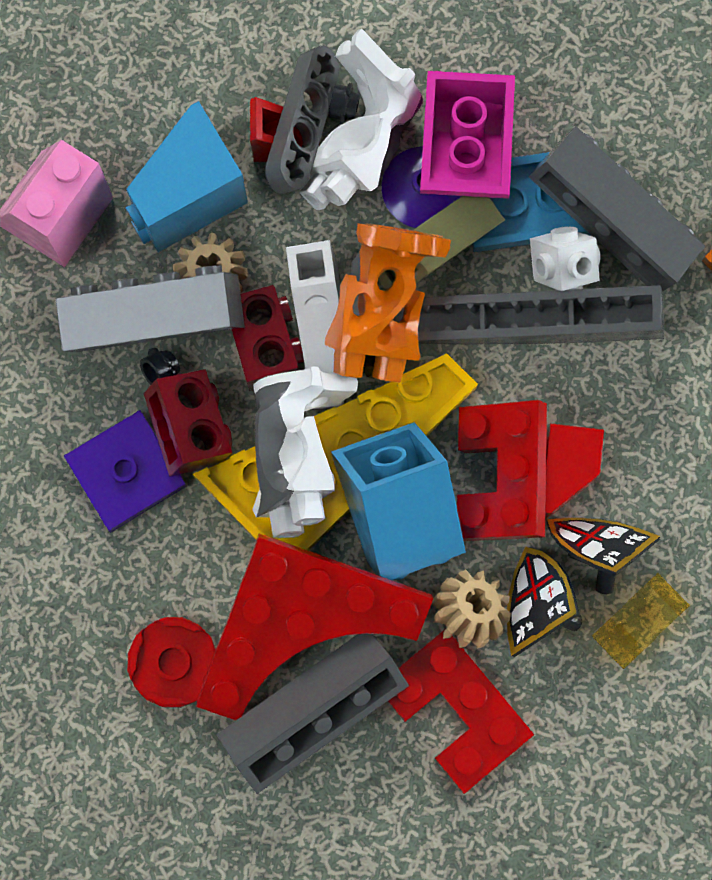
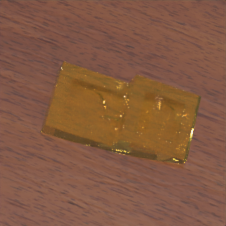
(640, 620)

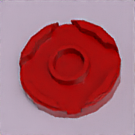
(181, 670)

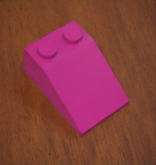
(468, 134)

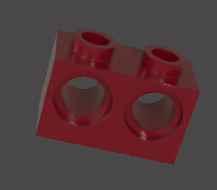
(257, 339)
(177, 423)

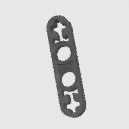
(309, 123)

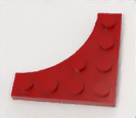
(294, 602)

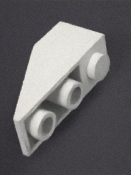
(315, 299)

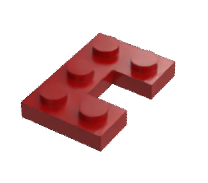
(520, 438)
(492, 723)

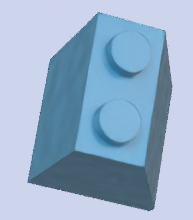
(185, 183)
(400, 501)

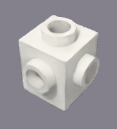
(565, 259)

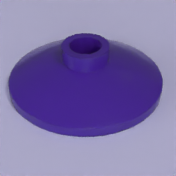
(403, 194)

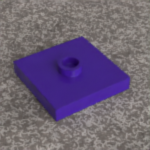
(123, 471)

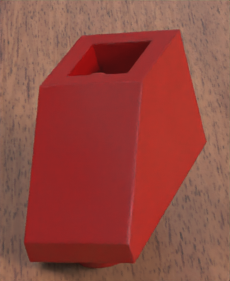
(571, 463)

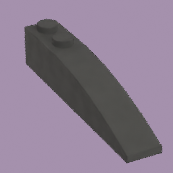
(543, 317)

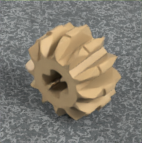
(211, 255)
(471, 609)

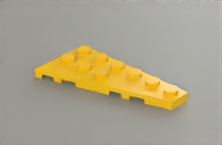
(421, 397)

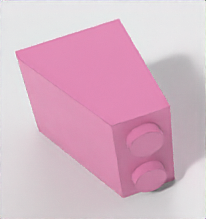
(57, 202)

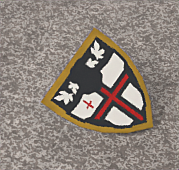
(601, 545)
(539, 601)

